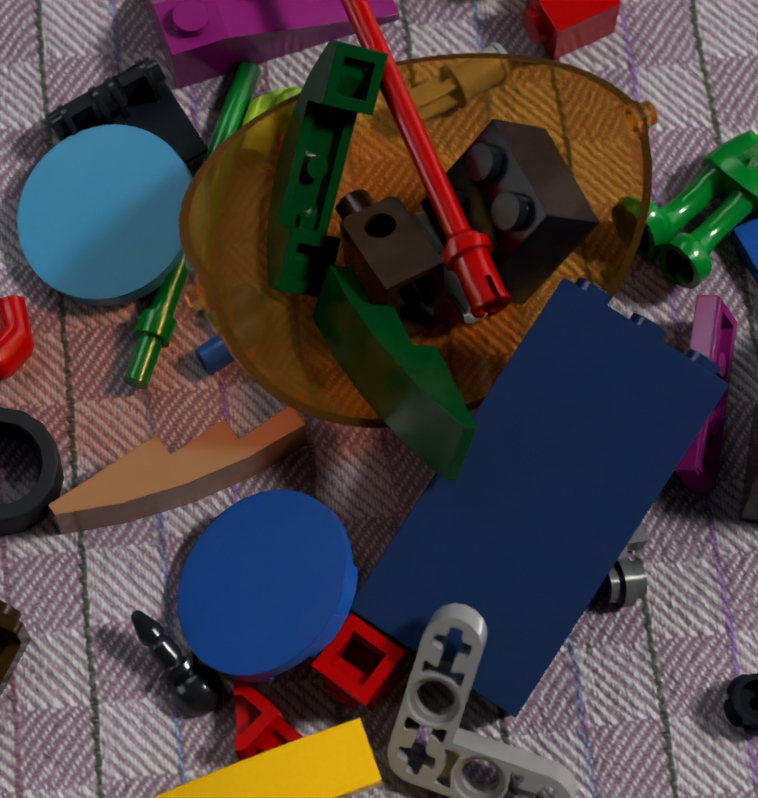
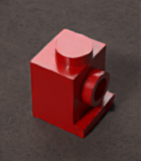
(359, 665)

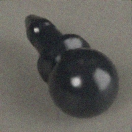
(194, 686)

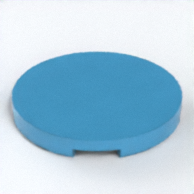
(104, 214)

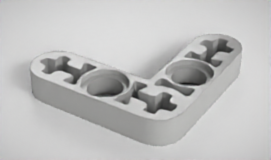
(452, 746)

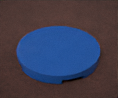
(267, 585)

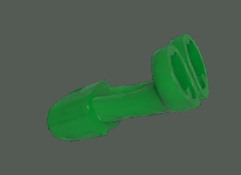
(725, 174)

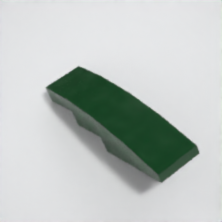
(397, 379)

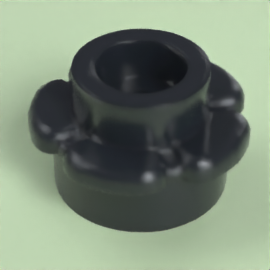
(737, 706)

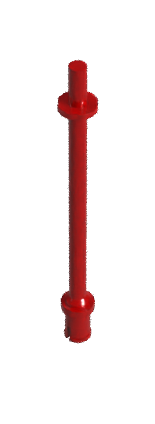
(466, 249)

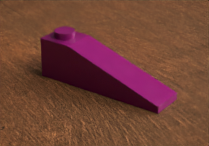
(214, 35)

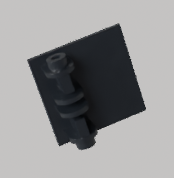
(133, 99)

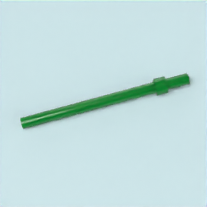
(157, 323)

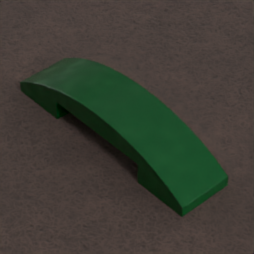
(312, 165)

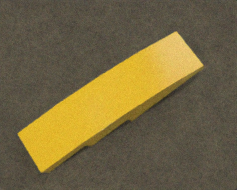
(316, 766)

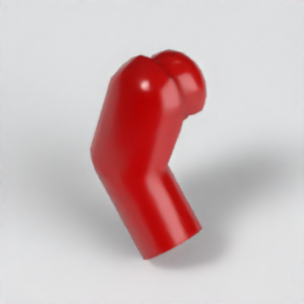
(15, 335)

